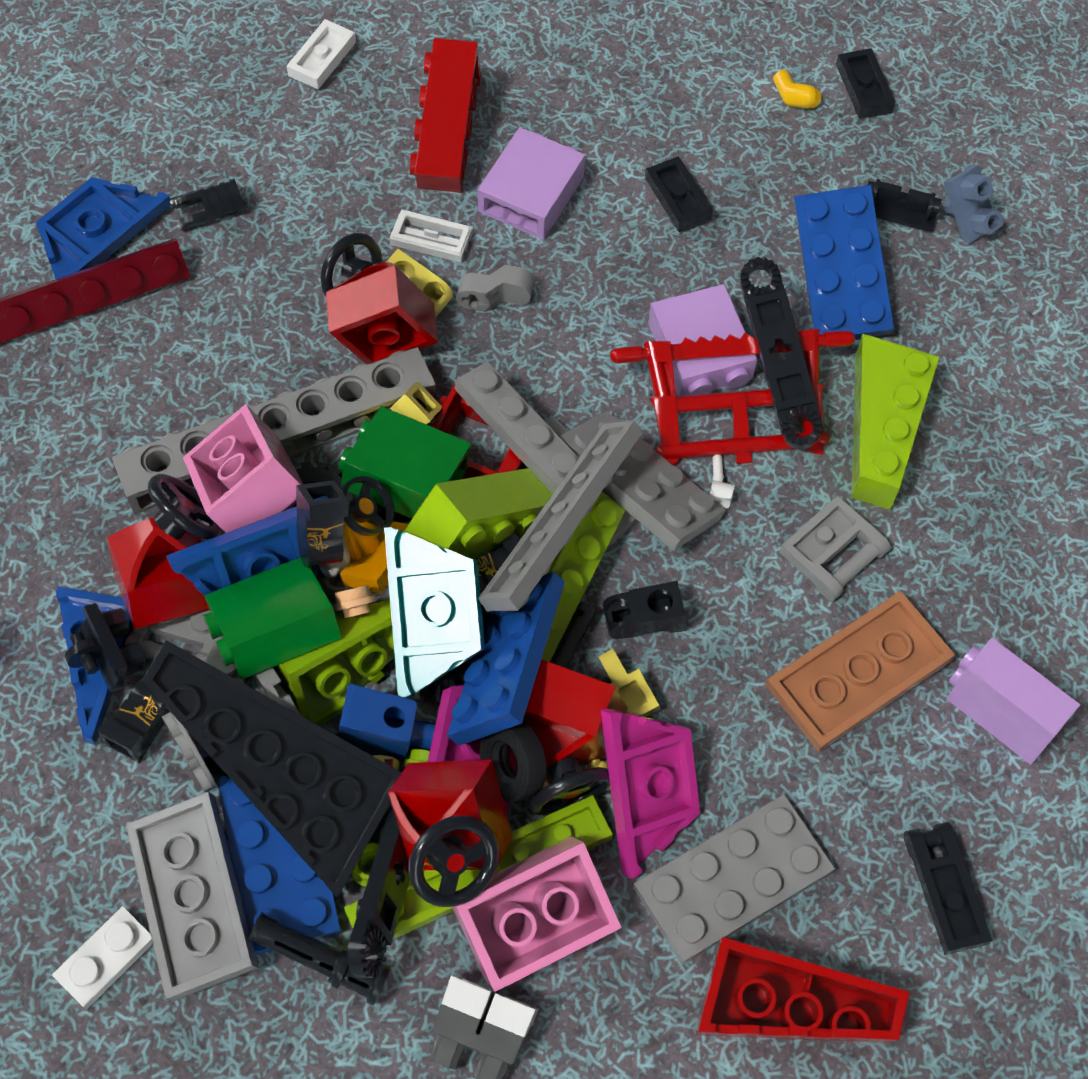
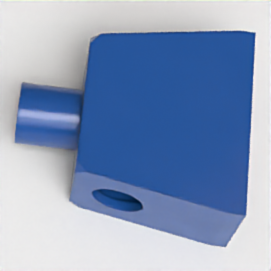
(382, 723)

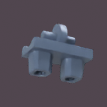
(971, 205)

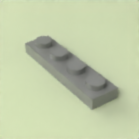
(517, 424)

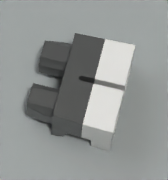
(460, 1022)

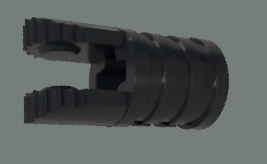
(217, 202)

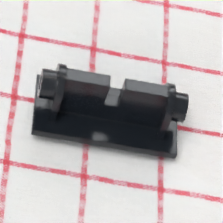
(909, 209)

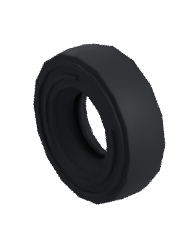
(529, 758)

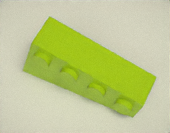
(888, 407)
(479, 511)

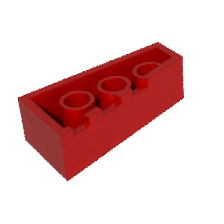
(788, 998)

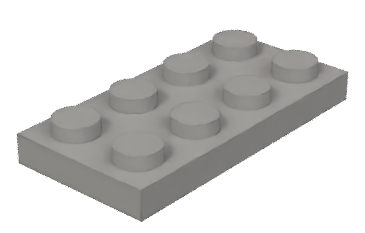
(652, 489)
(733, 878)
(191, 897)

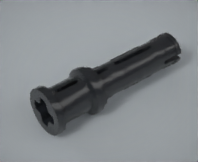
(315, 955)

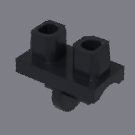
(97, 649)

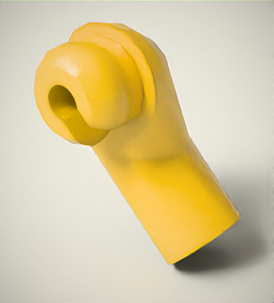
(796, 94)

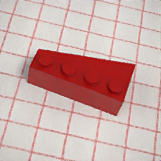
(446, 118)

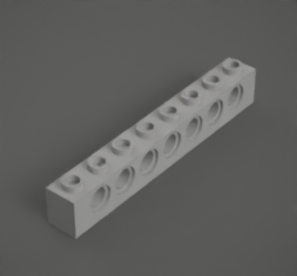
(290, 409)

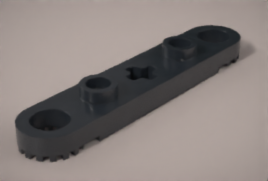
(788, 379)
(381, 903)

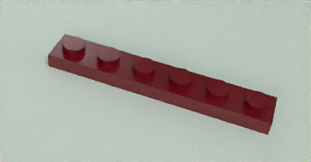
(91, 289)

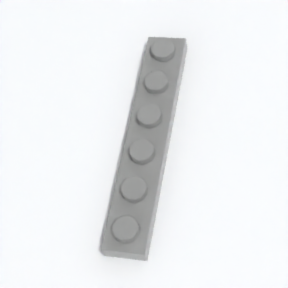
(560, 517)

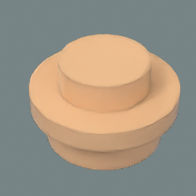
(354, 601)

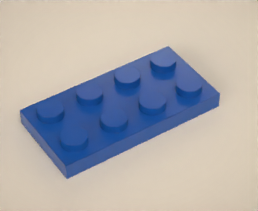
(844, 262)
(505, 672)
(272, 873)

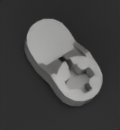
(486, 291)

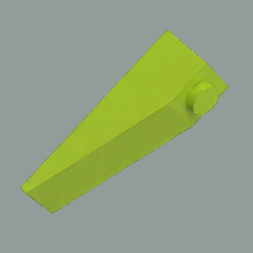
(321, 677)

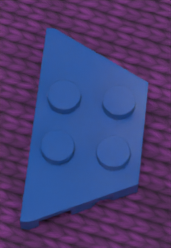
(96, 223)
(240, 552)

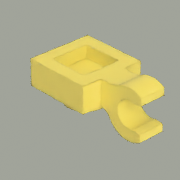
(631, 686)

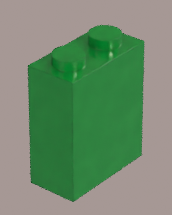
(404, 459)
(270, 618)

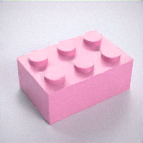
(242, 472)
(537, 913)

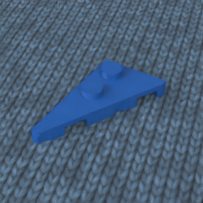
(90, 690)

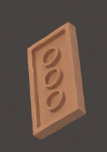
(859, 671)

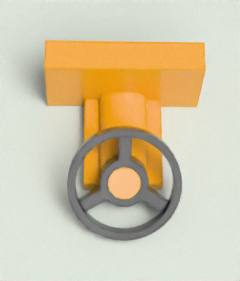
(366, 536)

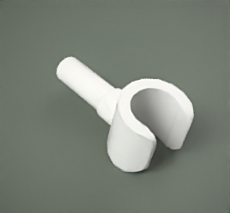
(720, 491)

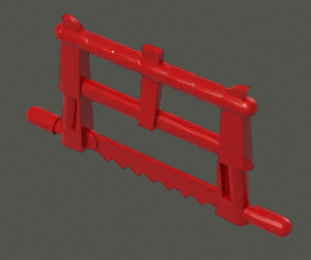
(666, 404)

